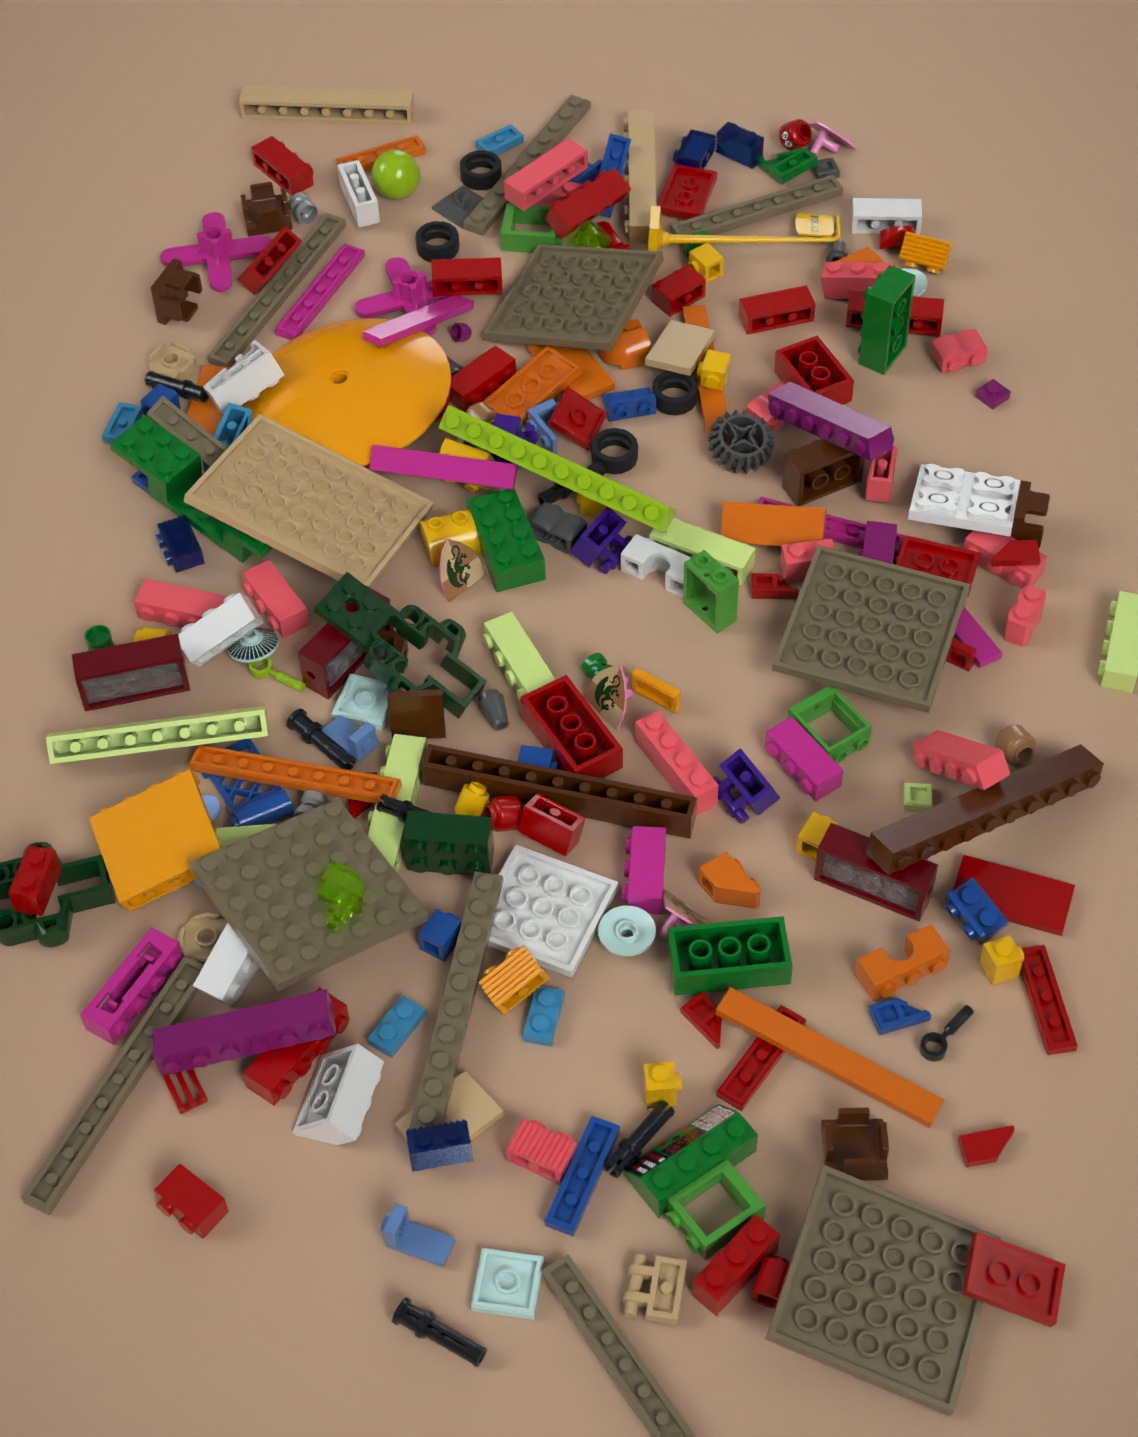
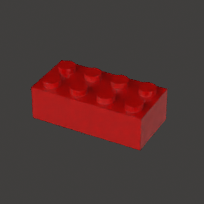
(572, 729)

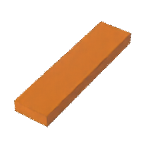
(411, 145)

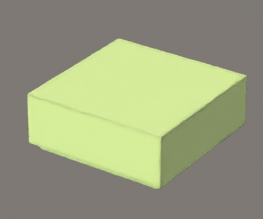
(917, 796)

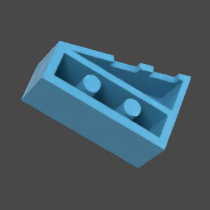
(232, 424)

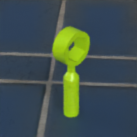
(279, 676)

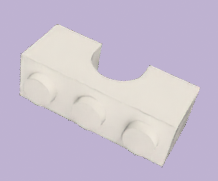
(645, 556)

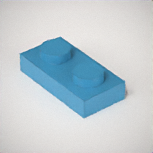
(500, 140)
(122, 419)
(543, 1016)
(396, 1026)

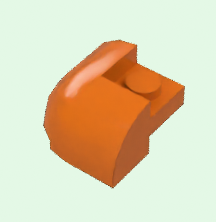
(630, 347)

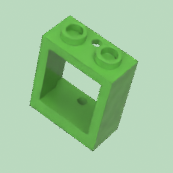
(526, 240)
(696, 595)
(832, 700)
(738, 1190)

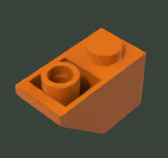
(728, 883)

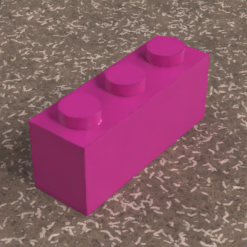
(803, 759)
(645, 868)

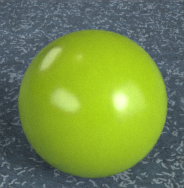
(395, 174)

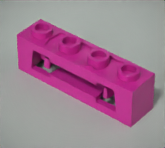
(132, 986)

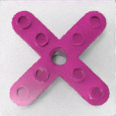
(216, 249)
(408, 293)

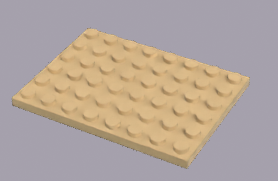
(309, 502)

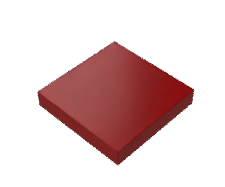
(577, 418)

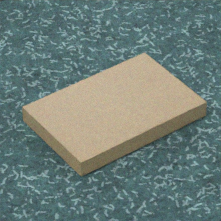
(680, 347)
(466, 1102)

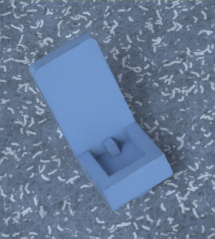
(539, 417)
(354, 741)
(414, 1238)

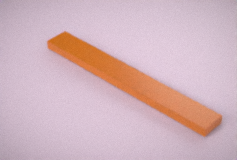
(711, 400)
(293, 774)
(829, 1057)

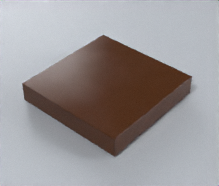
(417, 713)

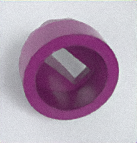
(461, 332)

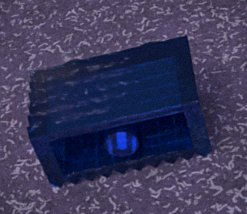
(739, 144)
(695, 149)
(180, 544)
(439, 1145)

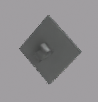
(458, 205)

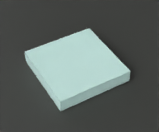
(363, 702)
(507, 1283)

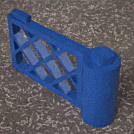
(259, 807)

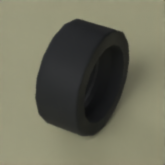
(479, 159)
(435, 230)
(672, 405)
(615, 437)

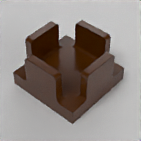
(265, 211)
(172, 290)
(1029, 503)
(856, 1144)

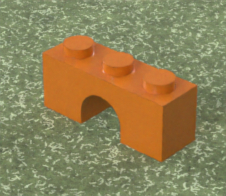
(883, 975)

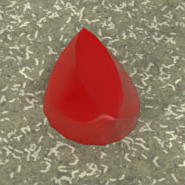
(894, 236)

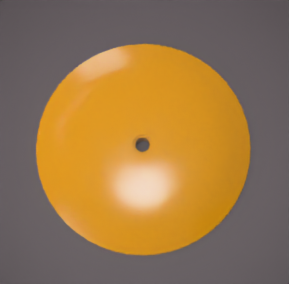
(356, 392)

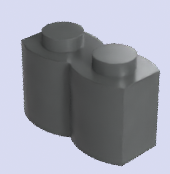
(557, 527)

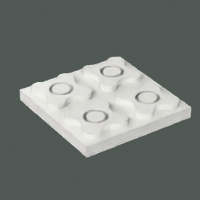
(964, 499)
(549, 909)

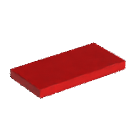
(1020, 895)

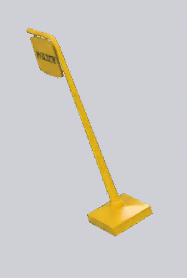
(805, 224)

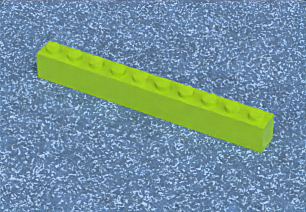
(557, 469)

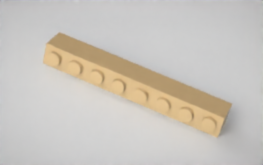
(327, 104)
(641, 172)

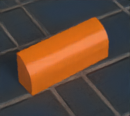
(772, 523)

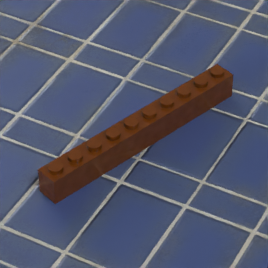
(583, 794)
(983, 810)

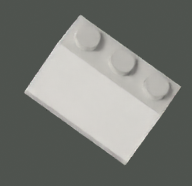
(339, 1095)

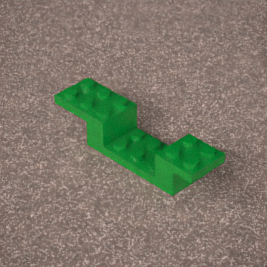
(171, 472)

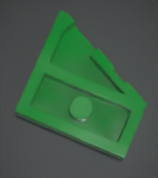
(788, 164)

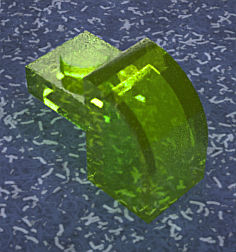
(344, 891)

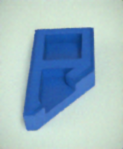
(896, 1015)

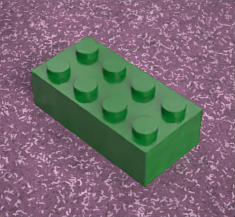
(886, 319)
(507, 540)
(729, 955)

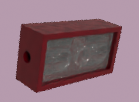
(332, 657)
(130, 672)
(847, 867)

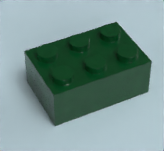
(448, 843)

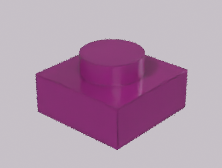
(992, 394)

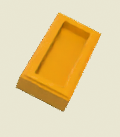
(656, 690)

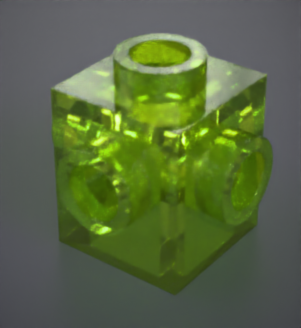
(591, 236)

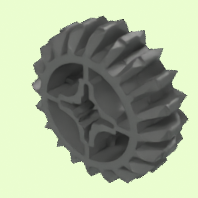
(739, 432)

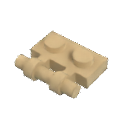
(665, 1292)

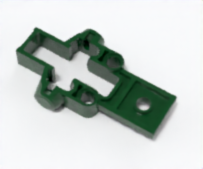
(370, 619)
(27, 927)

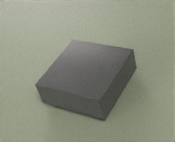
(826, 168)

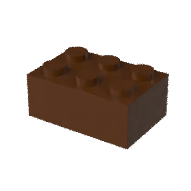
(819, 471)

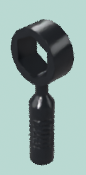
(950, 1029)

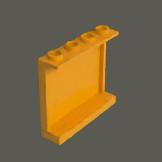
(154, 838)

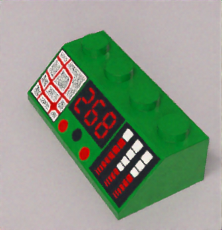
(690, 1154)

